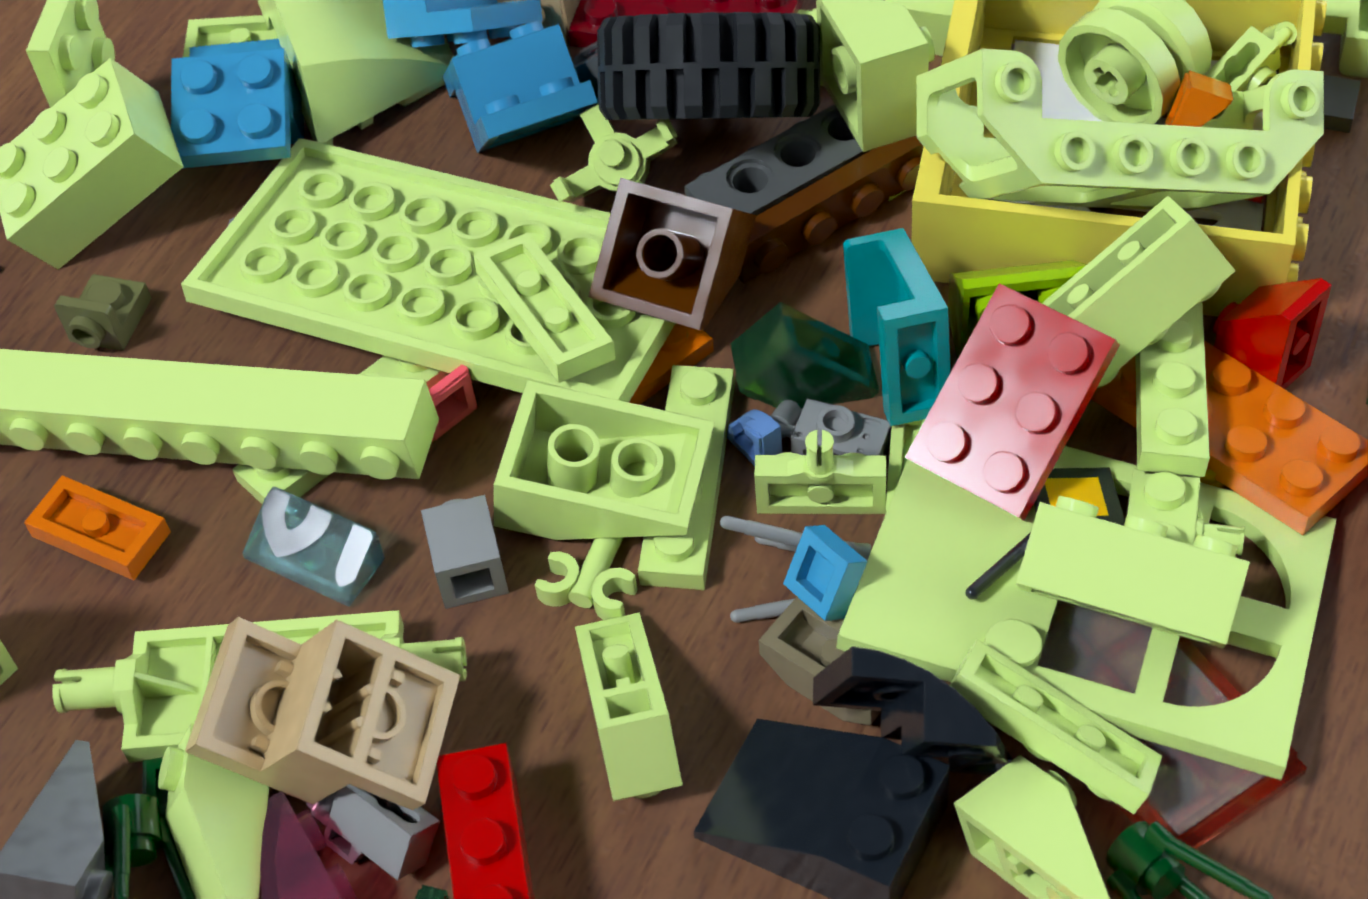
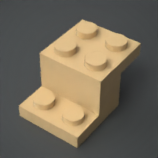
(324, 713)

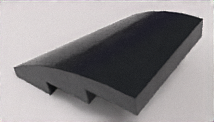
(913, 708)

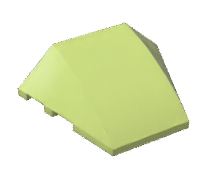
(348, 63)

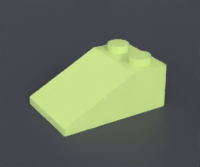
(598, 467)

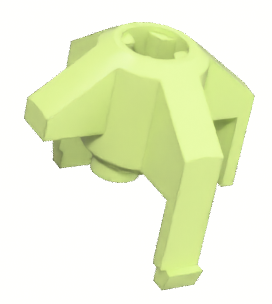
(614, 157)

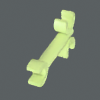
(591, 583)

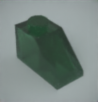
(801, 359)

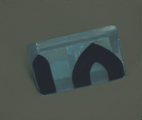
(313, 546)

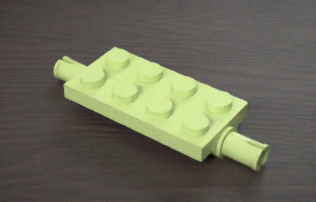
(170, 669)

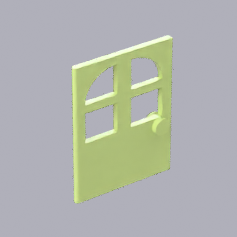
(946, 538)

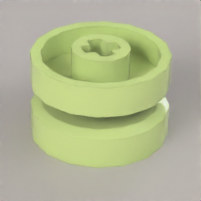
(1132, 57)

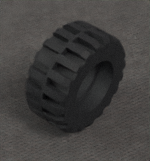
(708, 66)

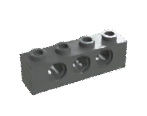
(780, 165)

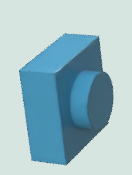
(825, 572)

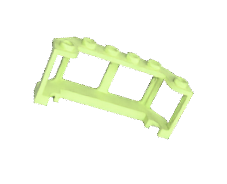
(1110, 162)

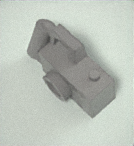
(850, 430)
(373, 827)

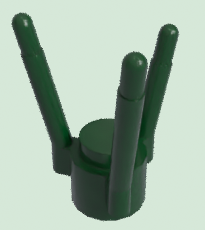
(131, 838)
(1149, 863)

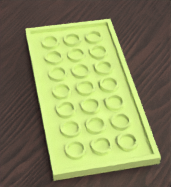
(388, 267)

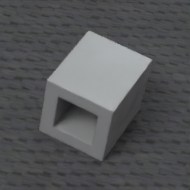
(464, 551)

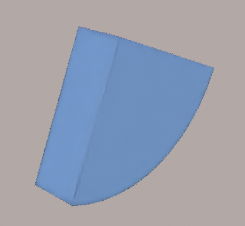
(755, 435)

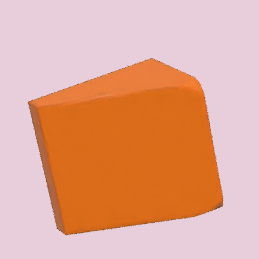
(1198, 100)

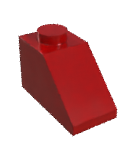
(1275, 328)

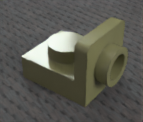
(104, 312)

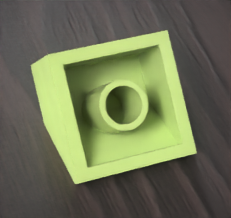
(872, 66)

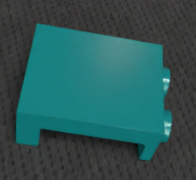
(903, 312)

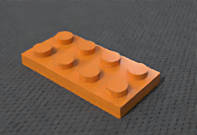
(1264, 441)

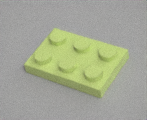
(67, 46)

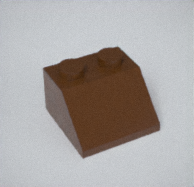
(670, 254)

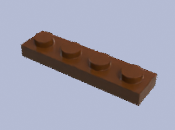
(830, 204)

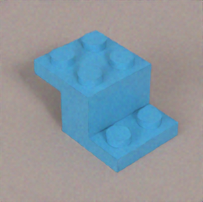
(459, 19)
(517, 85)
(235, 104)

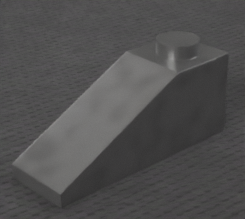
(60, 839)

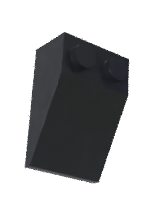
(828, 809)

